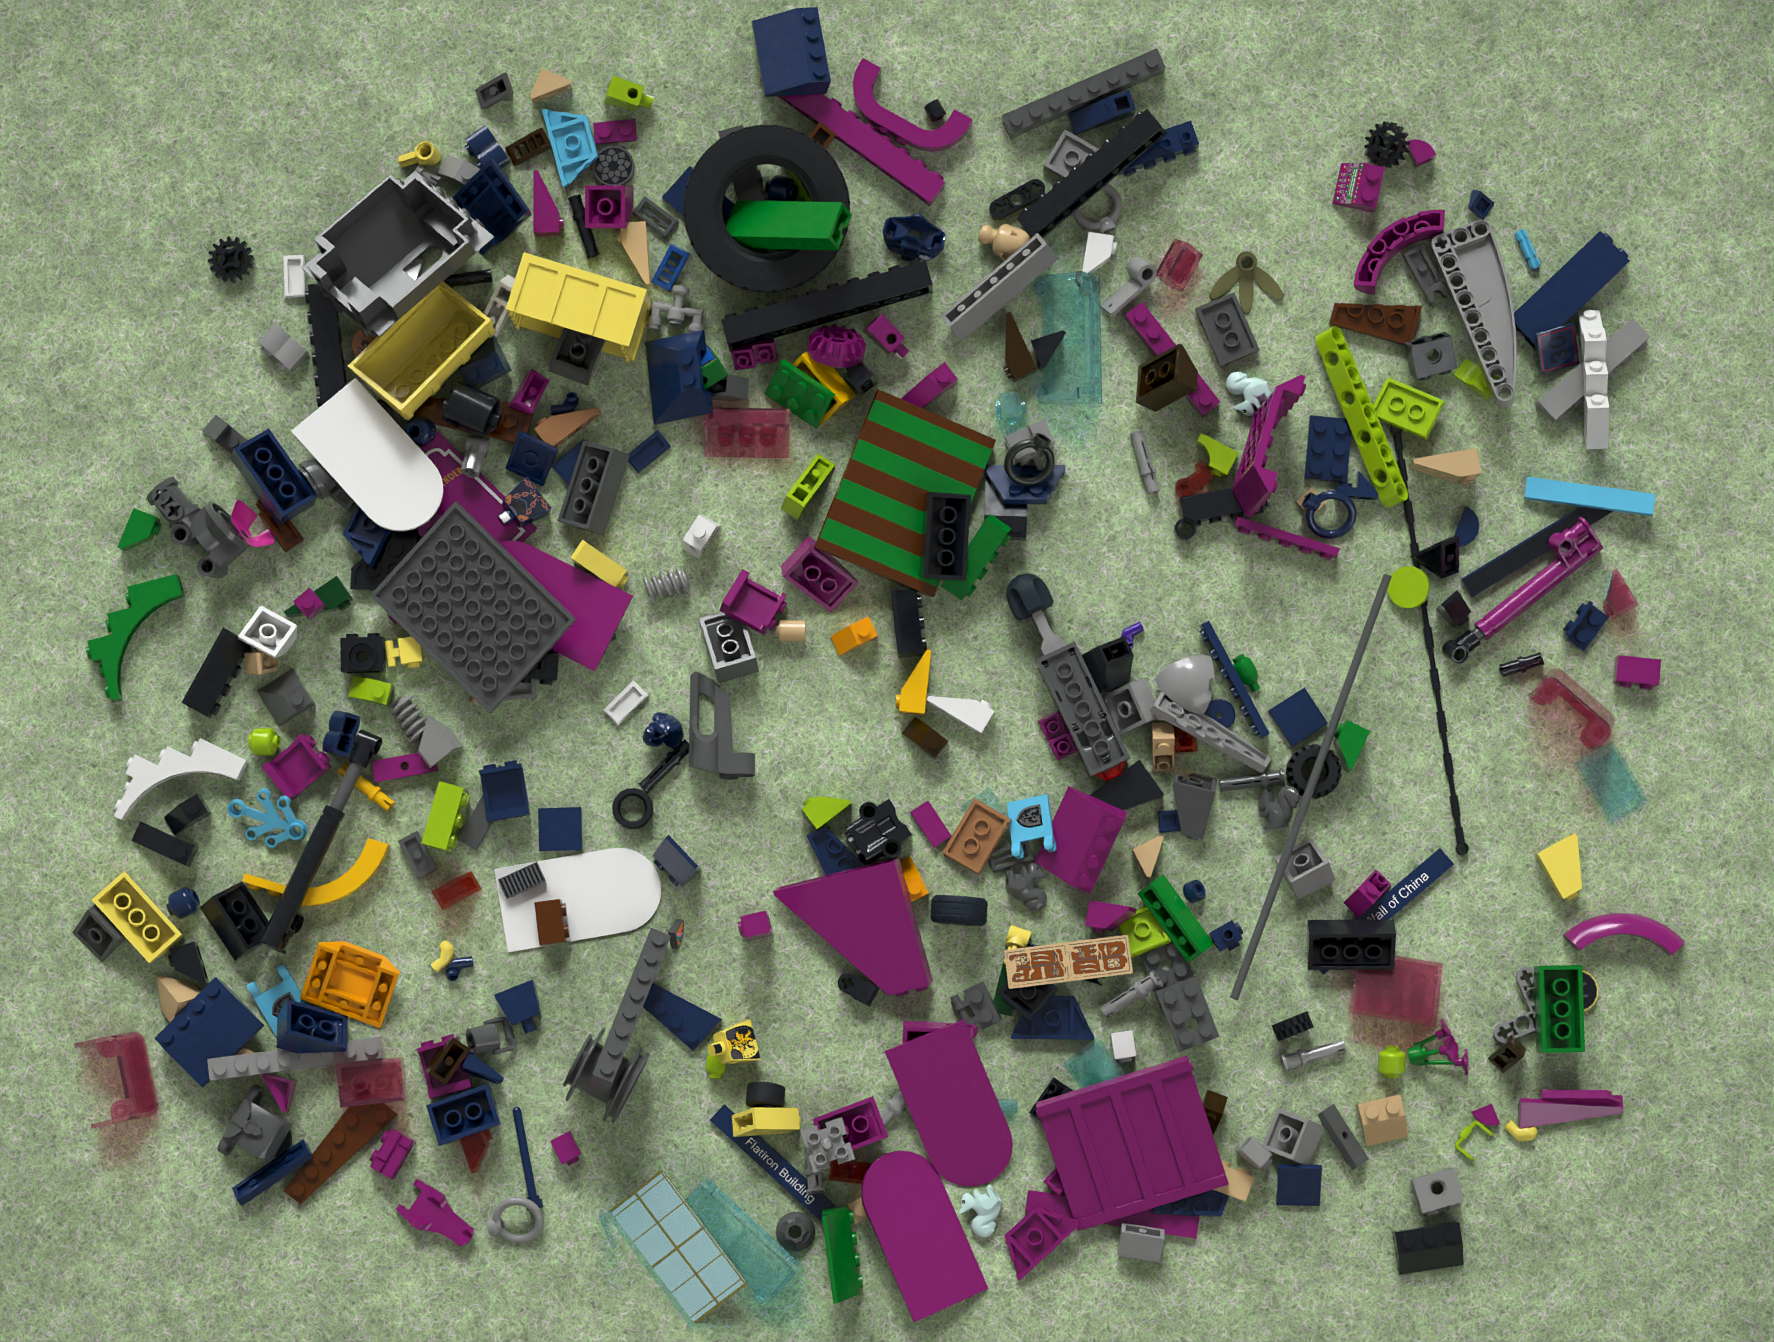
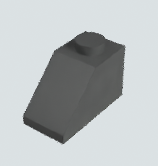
(730, 389)

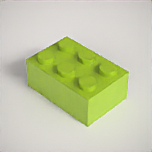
(445, 817)

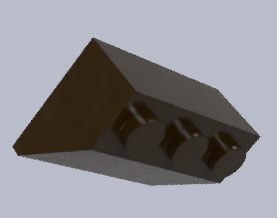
(1166, 378)

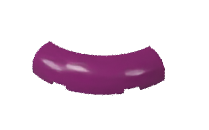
(1392, 240)
(1624, 924)

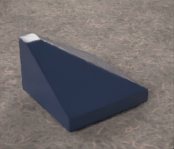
(1478, 202)

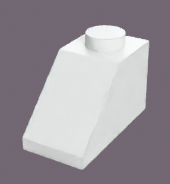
(1098, 251)

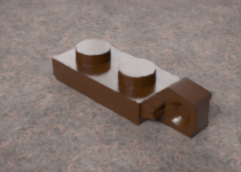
(285, 534)

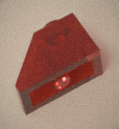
(456, 890)
(476, 1148)

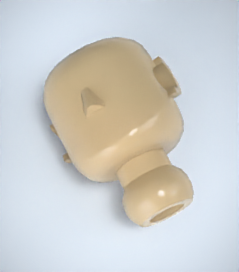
(1005, 240)

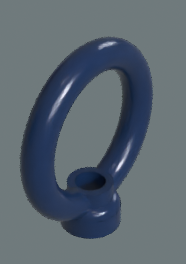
(1313, 502)

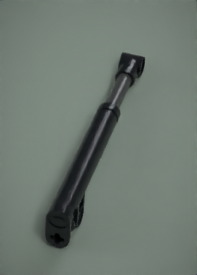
(285, 918)

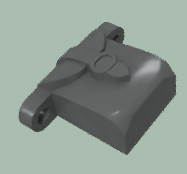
(254, 1128)

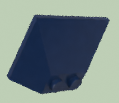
(494, 203)
(677, 377)

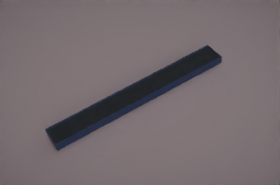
(1526, 551)

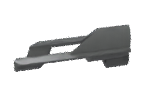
(715, 750)

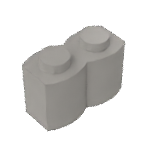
(283, 347)
(1255, 1153)

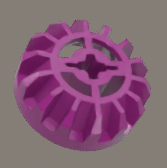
(836, 346)

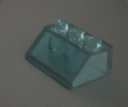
(1093, 1064)

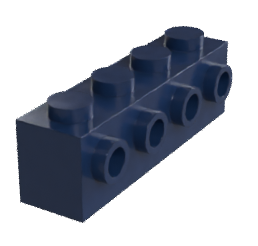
(1177, 141)

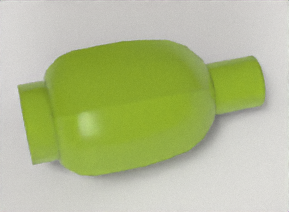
(714, 1067)

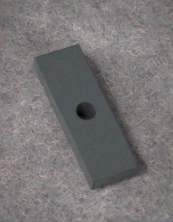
(1342, 1137)

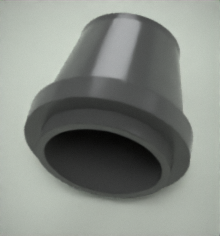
(317, 478)

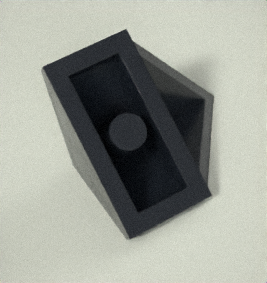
(1441, 557)

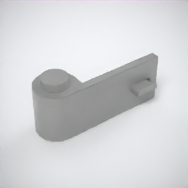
(1141, 274)

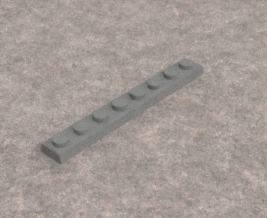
(284, 1060)

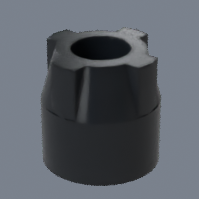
(935, 110)

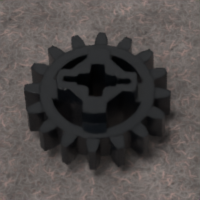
(1381, 139)
(225, 265)

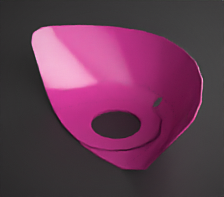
(242, 518)

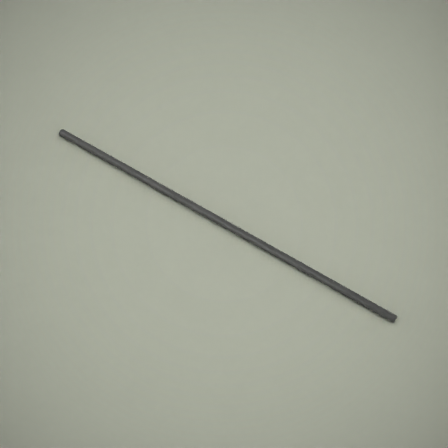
(1310, 787)

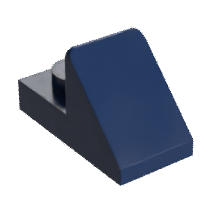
(1363, 489)

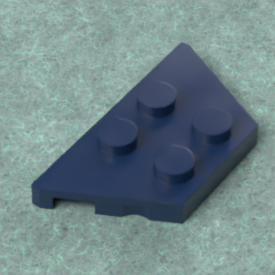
(1014, 493)
(365, 536)
(1055, 1020)

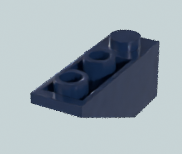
(1103, 112)

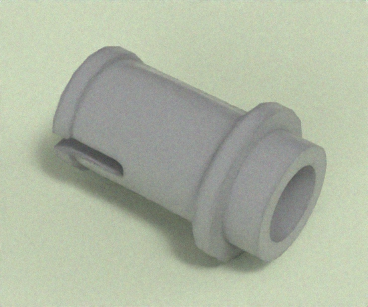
(432, 178)

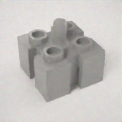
(1026, 455)
(827, 1144)

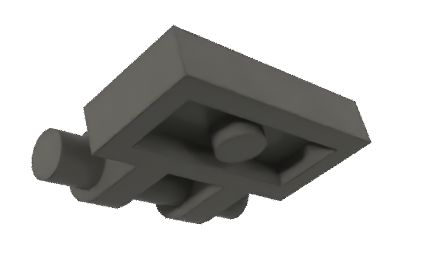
(981, 1005)

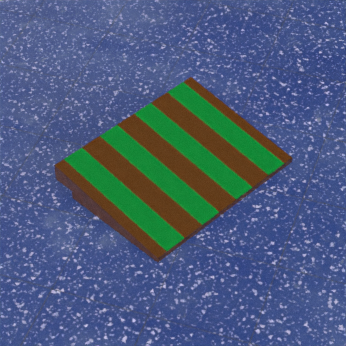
(882, 491)

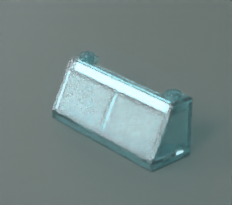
(1074, 369)
(749, 1247)

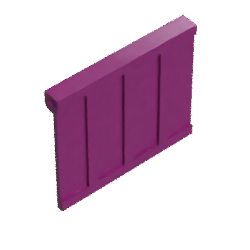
(1132, 1143)

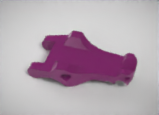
(434, 1213)

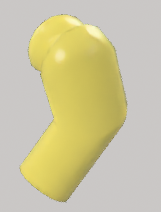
(446, 956)
(1519, 1134)

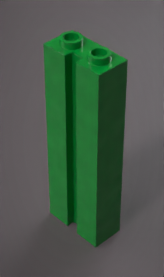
(788, 224)

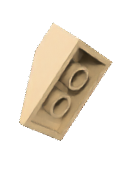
(1453, 466)

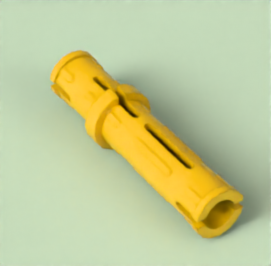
(373, 793)

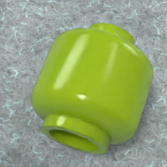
(264, 741)
(1392, 1062)

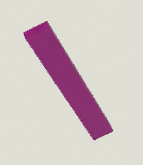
(1172, 1224)

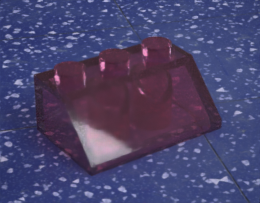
(371, 1082)

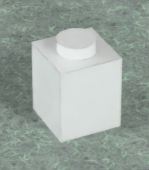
(1123, 1046)

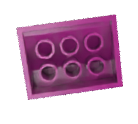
(1083, 838)

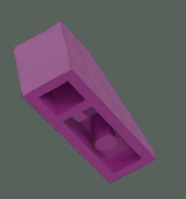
(545, 213)
(931, 386)

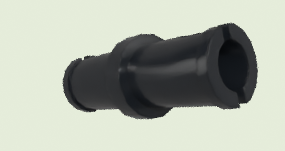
(1521, 664)

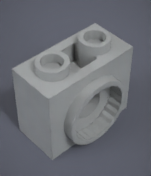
(1448, 1197)

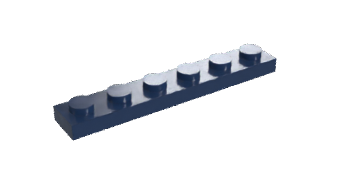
(1228, 672)

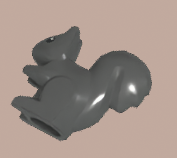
(1281, 810)
(1022, 887)

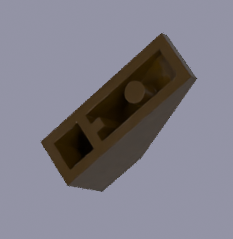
(1017, 356)

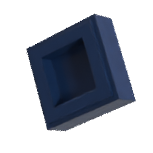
(1168, 821)

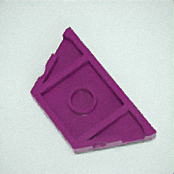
(1036, 1237)

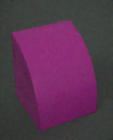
(1420, 152)

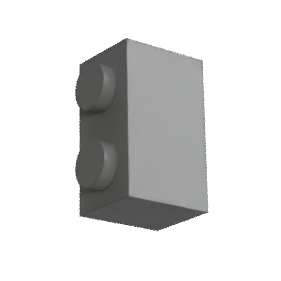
(1140, 1242)

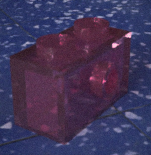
(1178, 264)

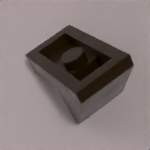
(1507, 1054)

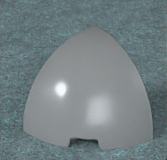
(1188, 682)

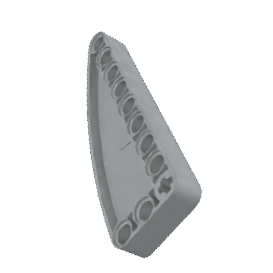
(1487, 289)

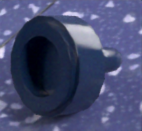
(1194, 891)

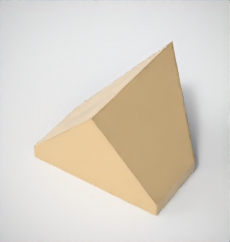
(175, 995)

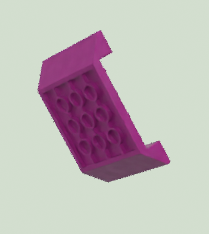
(1253, 481)

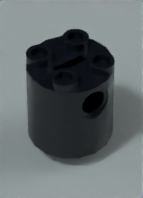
(472, 409)

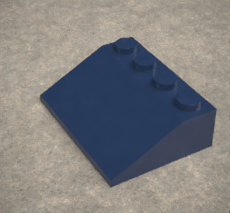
(792, 53)
(209, 1028)

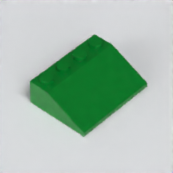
(840, 1252)

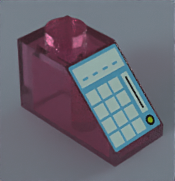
(1618, 596)

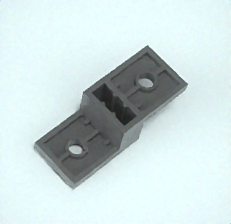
(1180, 997)

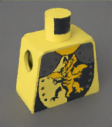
(735, 1044)

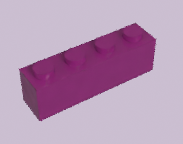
(755, 926)

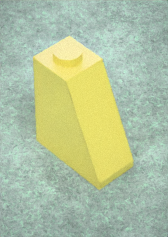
(599, 565)
(1563, 866)
(765, 1121)

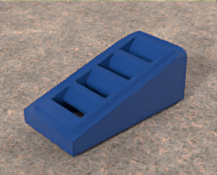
(672, 248)

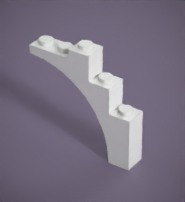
(1595, 379)
(147, 775)

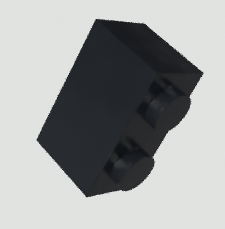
(544, 671)

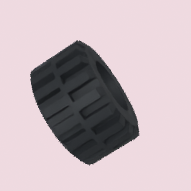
(1332, 766)

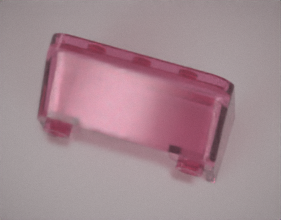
(135, 1073)

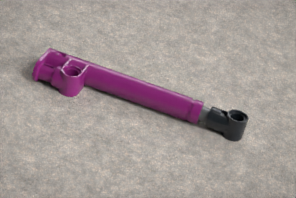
(1578, 548)

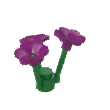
(1420, 1054)

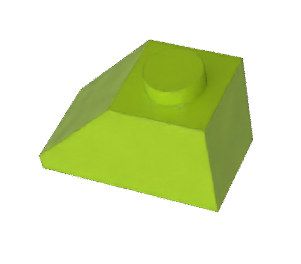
(371, 690)
(823, 809)

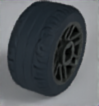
(959, 910)

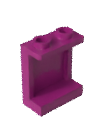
(753, 604)
(297, 766)
(459, 1080)

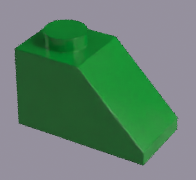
(139, 529)

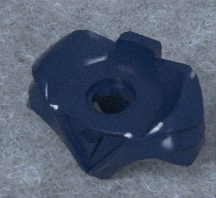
(911, 247)

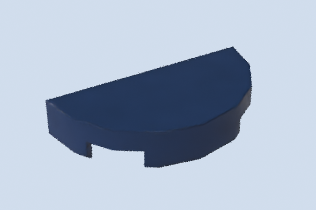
(1467, 527)

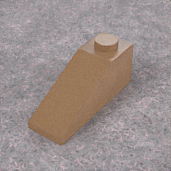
(563, 426)

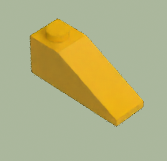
(915, 689)

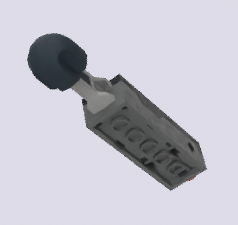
(1070, 684)

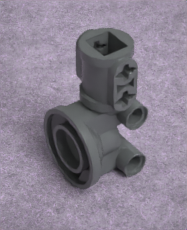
(207, 526)

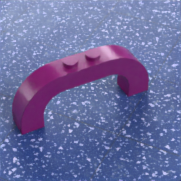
(901, 129)

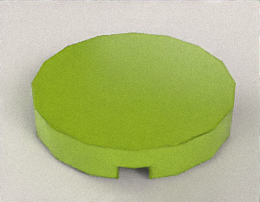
(1409, 587)

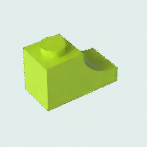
(1472, 377)
(1219, 455)

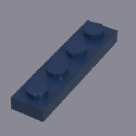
(272, 1172)

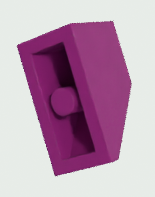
(1107, 916)

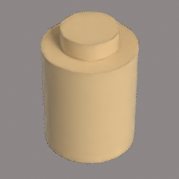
(791, 630)

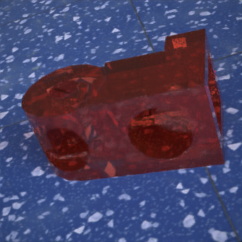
(1191, 484)

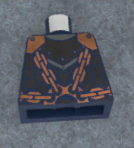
(524, 505)

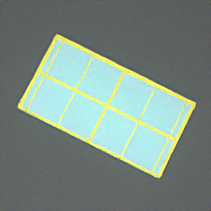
(676, 1248)

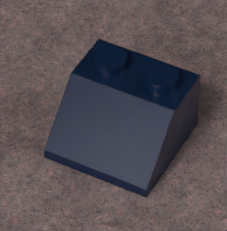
(485, 364)

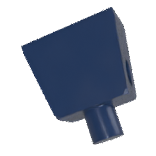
(520, 1005)

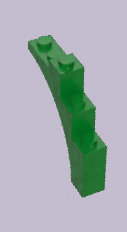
(110, 649)

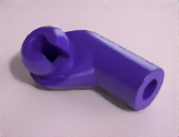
(1131, 631)

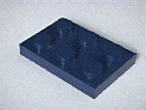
(1327, 449)

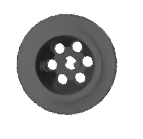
(624, 1081)

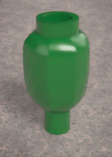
(1246, 671)

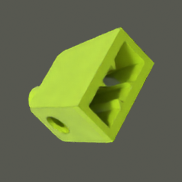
(618, 93)

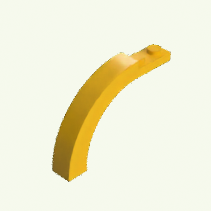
(344, 886)

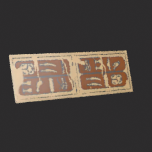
(1068, 961)

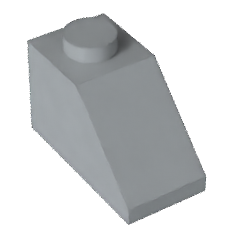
(457, 170)

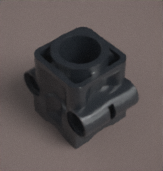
(872, 835)

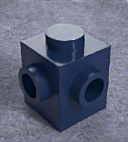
(1227, 936)

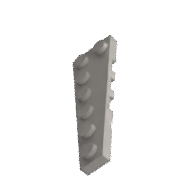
(1210, 732)

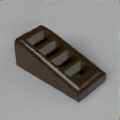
(531, 154)

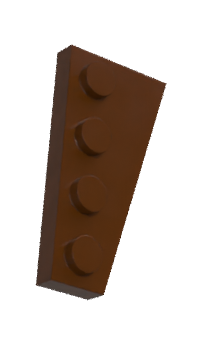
(1380, 321)

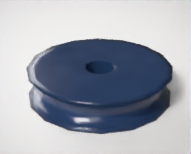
(1225, 708)

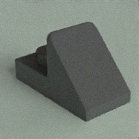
(495, 91)
(223, 434)

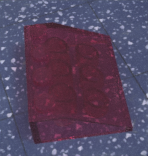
(1401, 994)

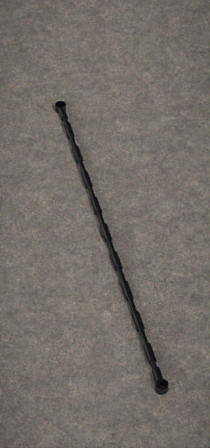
(1428, 636)

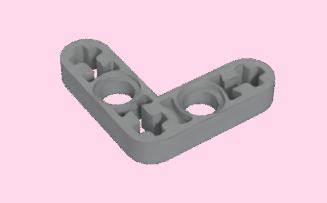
(1531, 1007)

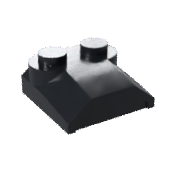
(1027, 999)

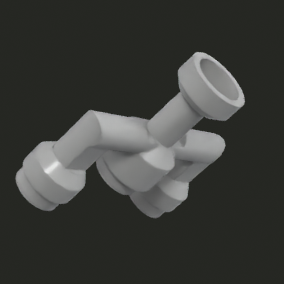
(675, 314)

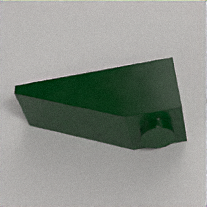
(332, 594)

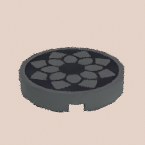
(613, 166)

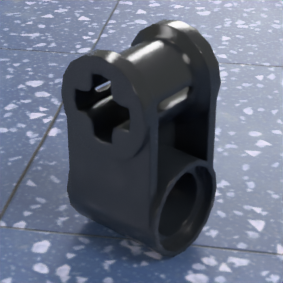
(861, 990)

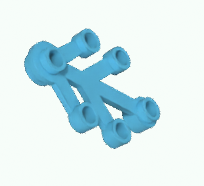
(271, 819)

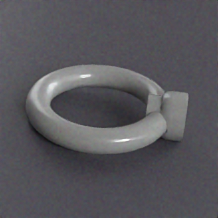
(1105, 224)
(496, 1224)

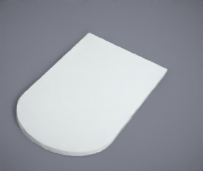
(373, 459)
(602, 893)

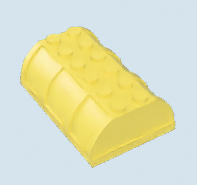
(422, 349)

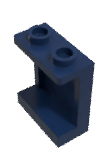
(504, 791)

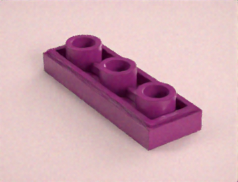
(392, 769)

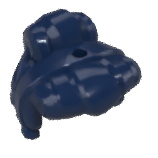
(664, 730)

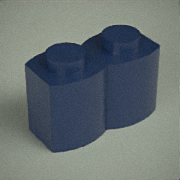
(486, 147)
(342, 729)

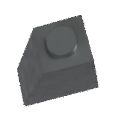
(1193, 803)

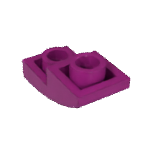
(754, 353)
(1057, 736)

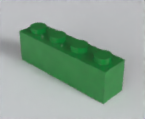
(980, 552)
(1175, 918)

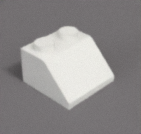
(269, 633)

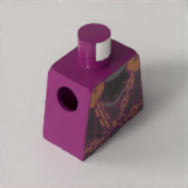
(878, 331)

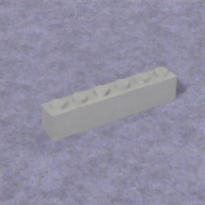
(999, 287)
(1571, 389)

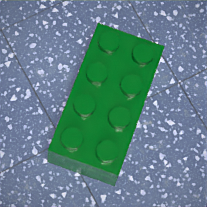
(1559, 1009)

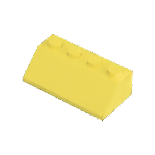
(137, 918)

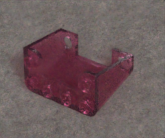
(1600, 719)

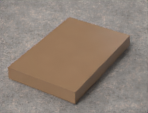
(976, 836)

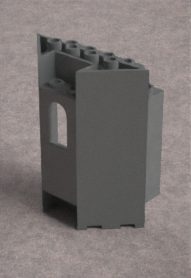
(379, 238)

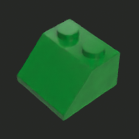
(1349, 743)

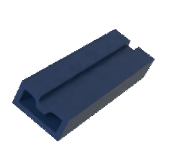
(1570, 287)

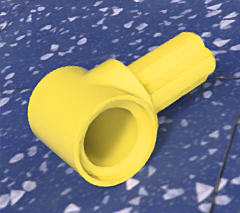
(418, 156)
(1017, 938)

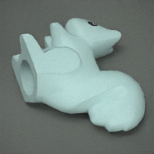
(1253, 390)
(987, 1208)

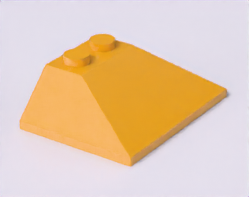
(351, 981)

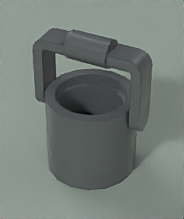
(487, 1039)

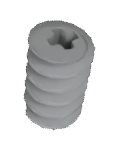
(667, 584)
(410, 717)

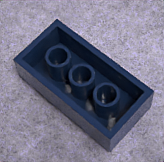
(273, 477)

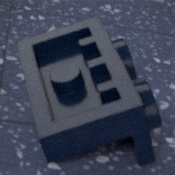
(1585, 625)

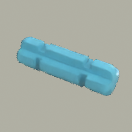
(1527, 249)

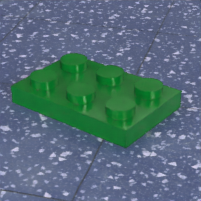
(799, 393)

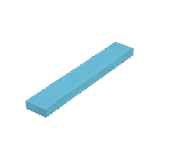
(1589, 496)

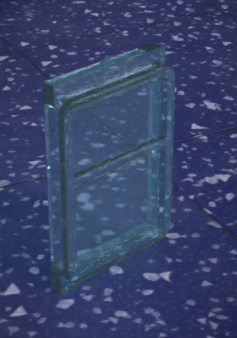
(1611, 781)

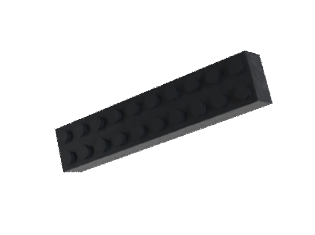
(827, 305)

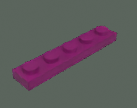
(1286, 539)

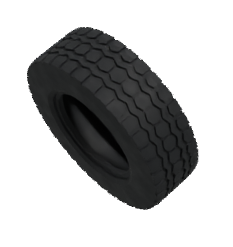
(707, 191)

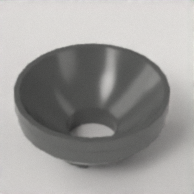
(804, 1223)

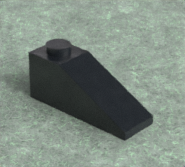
(860, 378)
(165, 844)

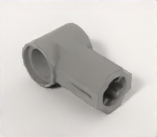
(474, 454)

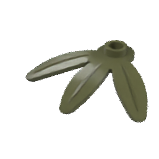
(1246, 276)

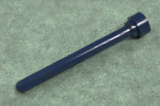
(525, 1157)

